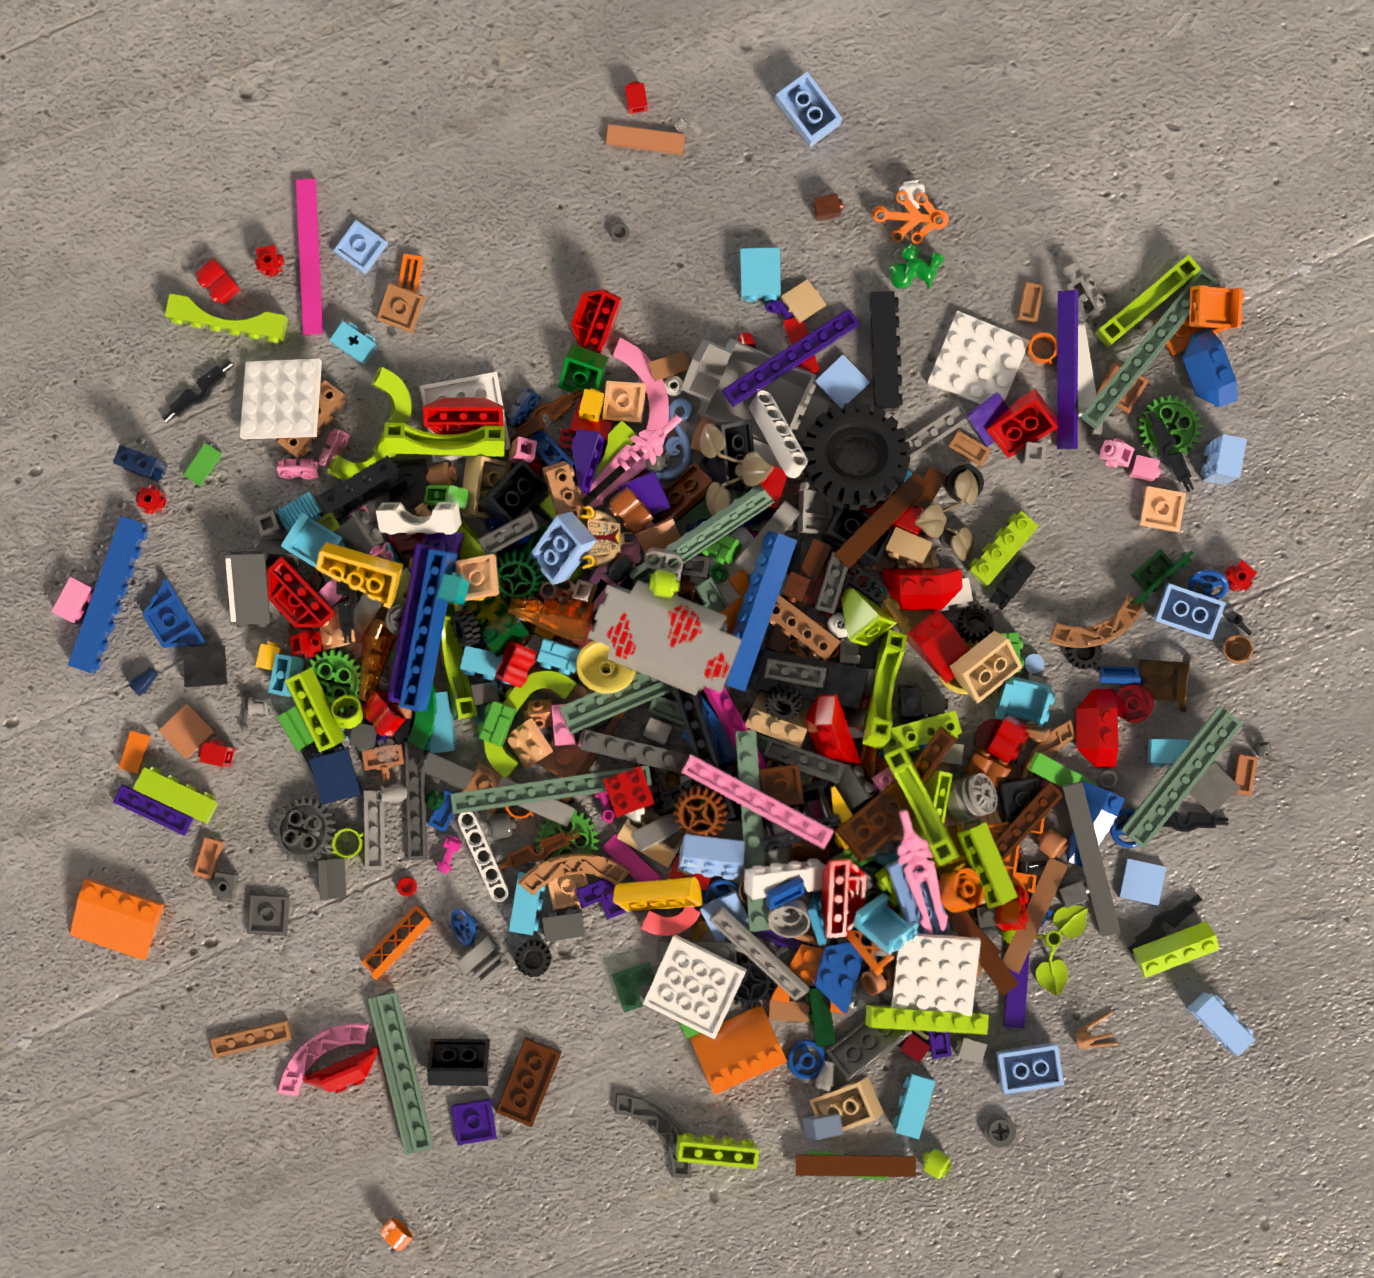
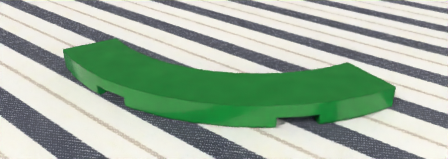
(424, 720)

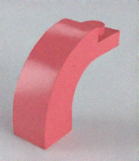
(670, 925)

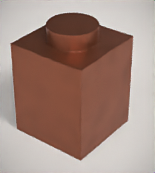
(827, 207)
(796, 587)

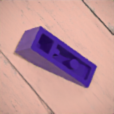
(587, 450)

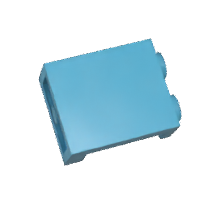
(760, 274)
(308, 538)
(1025, 700)
(884, 925)

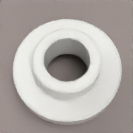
(673, 392)

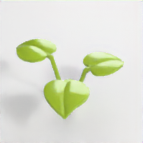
(1072, 923)

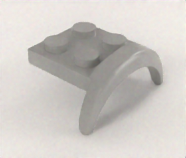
(813, 510)

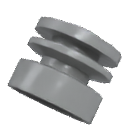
(972, 797)
(792, 917)
(482, 963)

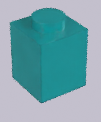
(453, 588)

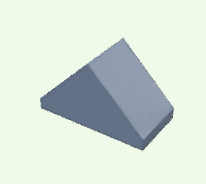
(822, 1126)

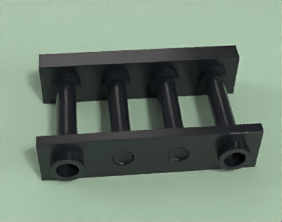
(362, 488)
(811, 792)

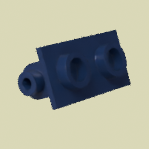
(528, 400)

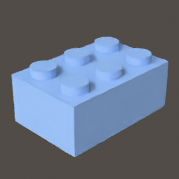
(808, 109)
(1223, 459)
(562, 547)
(1188, 611)
(711, 856)
(1221, 1023)
(1029, 1068)

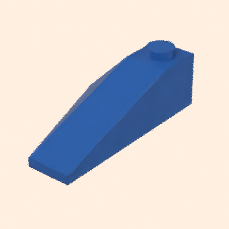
(1104, 811)

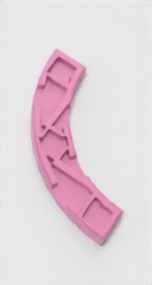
(656, 391)
(315, 1048)

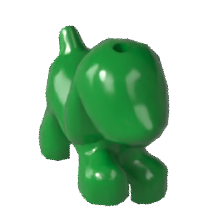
(903, 274)

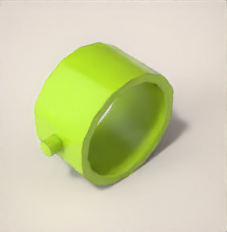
(342, 701)
(361, 842)

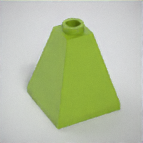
(864, 618)

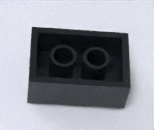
(845, 524)

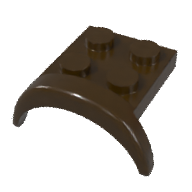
(1167, 679)

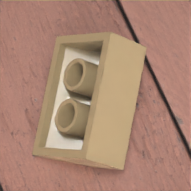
(479, 477)
(986, 666)
(788, 731)
(661, 852)

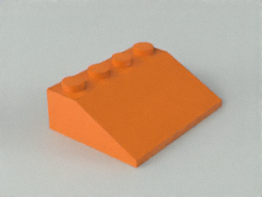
(116, 918)
(740, 1050)

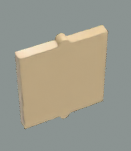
(803, 301)

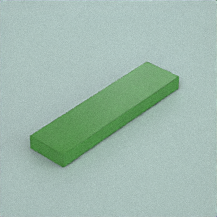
(1055, 771)

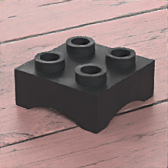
(204, 666)

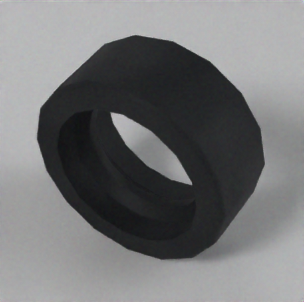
(961, 468)

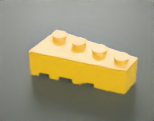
(361, 571)

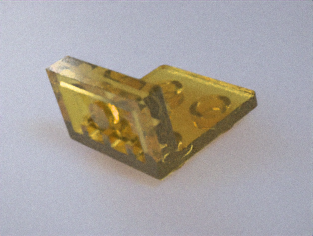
(905, 619)

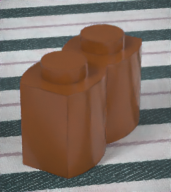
(631, 510)
(992, 766)

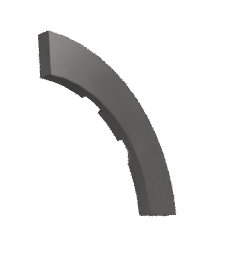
(659, 1123)

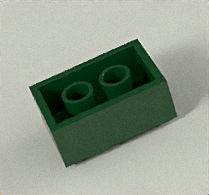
(496, 623)

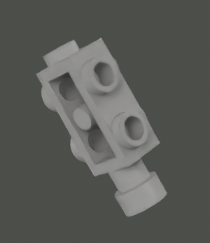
(1090, 301)

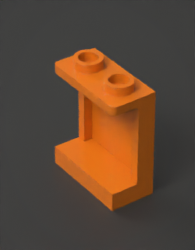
(1215, 307)

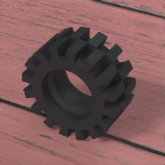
(979, 614)
(465, 627)
(1081, 663)
(787, 695)
(528, 970)

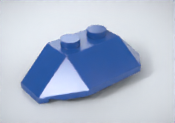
(1210, 369)

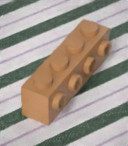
(329, 401)
(563, 490)
(805, 629)

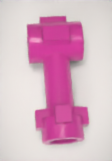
(608, 814)
(452, 844)

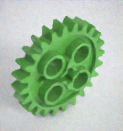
(1185, 436)
(337, 663)
(578, 823)

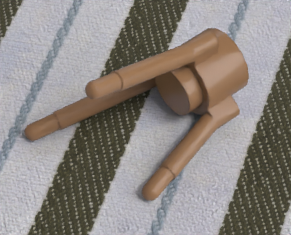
(1085, 1039)

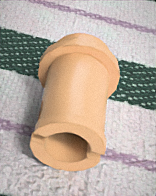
(422, 510)

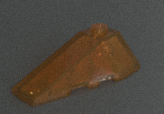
(564, 619)
(375, 653)

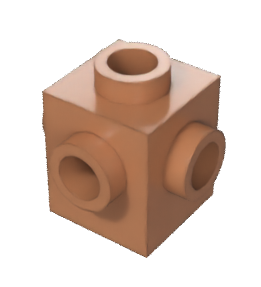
(540, 712)

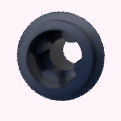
(143, 681)

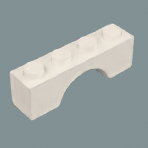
(396, 519)
(763, 879)

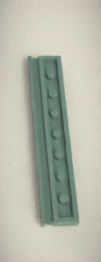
(710, 531)
(602, 706)
(1181, 776)
(401, 1073)

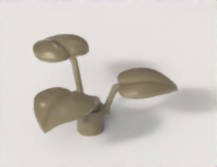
(751, 469)
(933, 520)

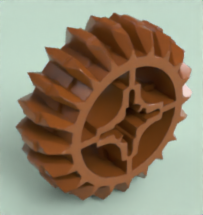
(707, 816)

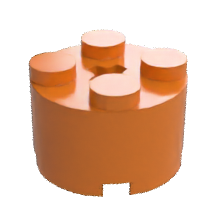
(960, 890)

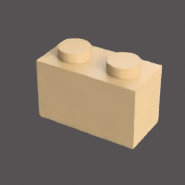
(908, 548)

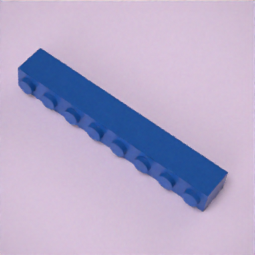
(108, 595)
(759, 605)
(427, 633)

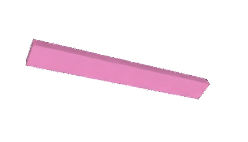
(757, 801)

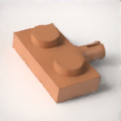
(370, 762)

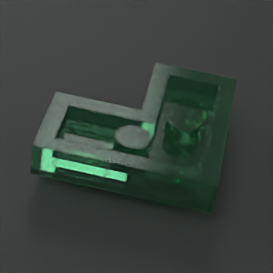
(627, 983)

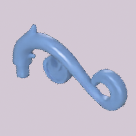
(673, 472)

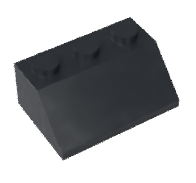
(738, 444)
(513, 493)
(458, 1062)

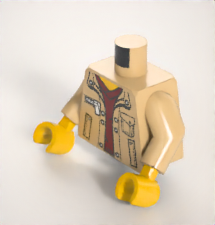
(608, 538)

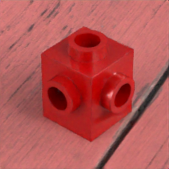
(269, 260)
(156, 504)
(1245, 575)
(306, 643)

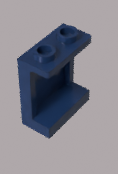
(140, 463)
(334, 774)

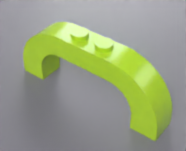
(400, 413)
(560, 683)

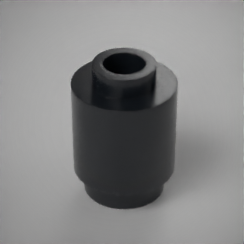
(619, 569)

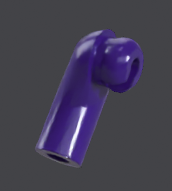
(778, 306)

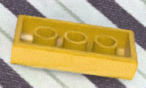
(658, 894)

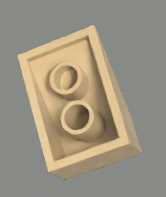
(853, 1101)

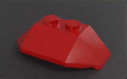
(595, 318)
(461, 415)
(922, 586)
(296, 596)
(1098, 728)
(830, 730)
(841, 896)
(344, 1072)

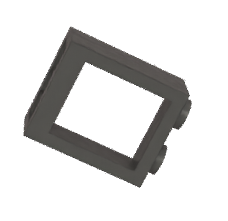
(445, 771)

